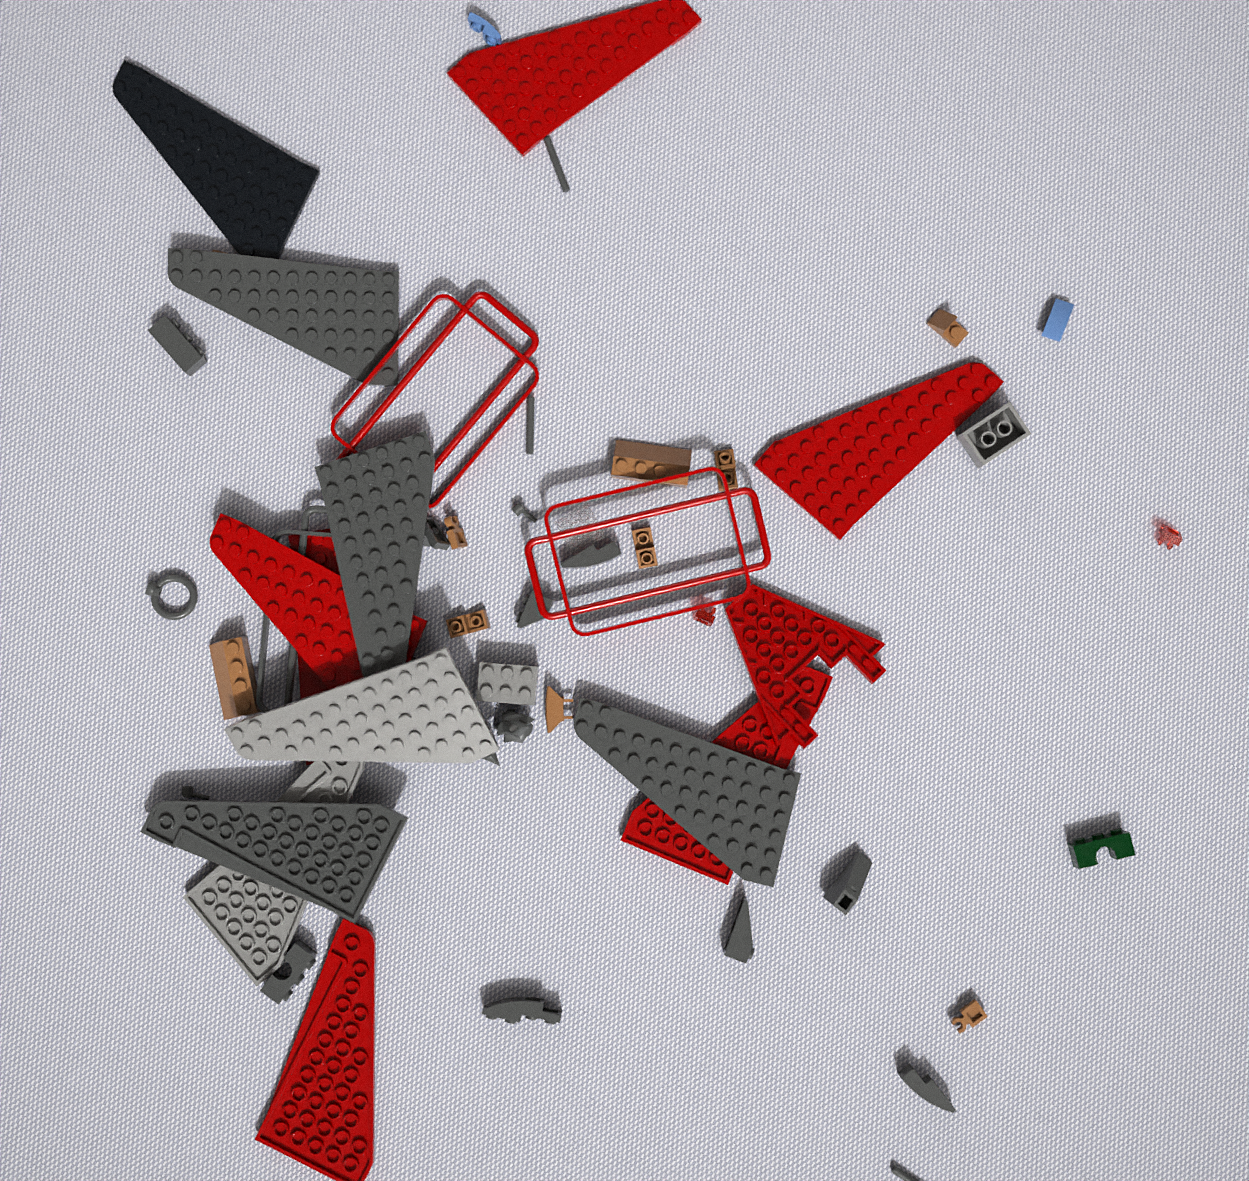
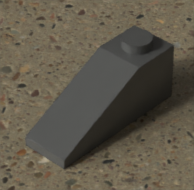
(740, 941)

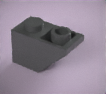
(531, 613)

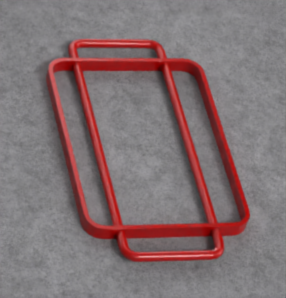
(464, 310)
(726, 494)

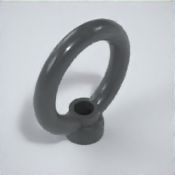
(155, 588)

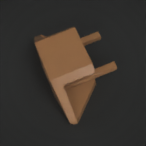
(554, 709)

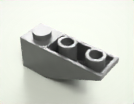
(849, 884)

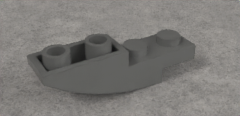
(513, 1008)

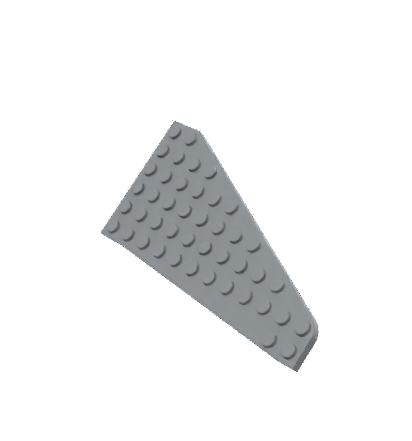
(396, 715)
(251, 916)

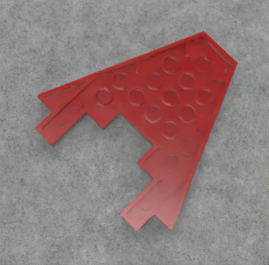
(780, 641)

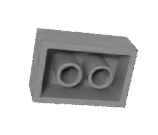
(993, 435)
(507, 683)

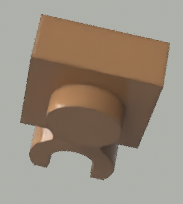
(455, 534)
(971, 1014)

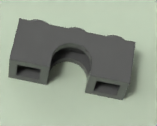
(279, 986)

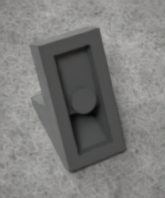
(435, 536)

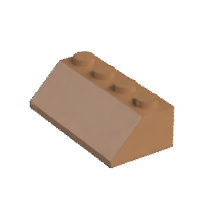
(650, 462)
(235, 677)

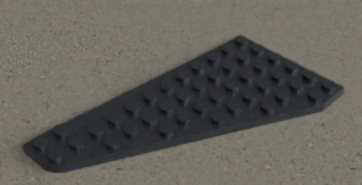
(234, 175)

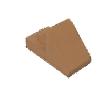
(947, 327)

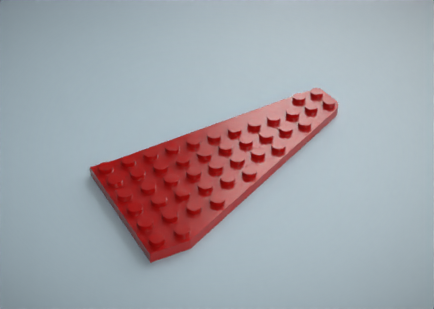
(749, 735)

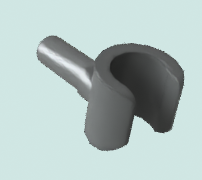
(518, 509)
(187, 792)

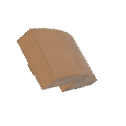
(726, 463)
(644, 547)
(468, 623)

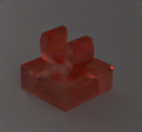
(1170, 535)
(704, 617)

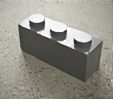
(178, 345)

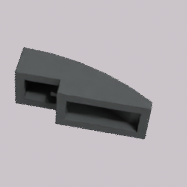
(592, 557)
(925, 1088)

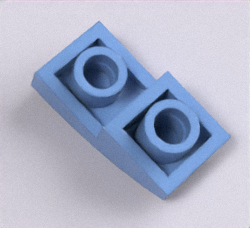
(480, 25)
(1057, 320)

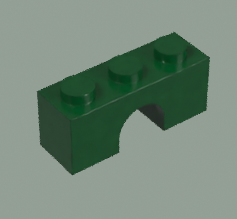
(1084, 850)

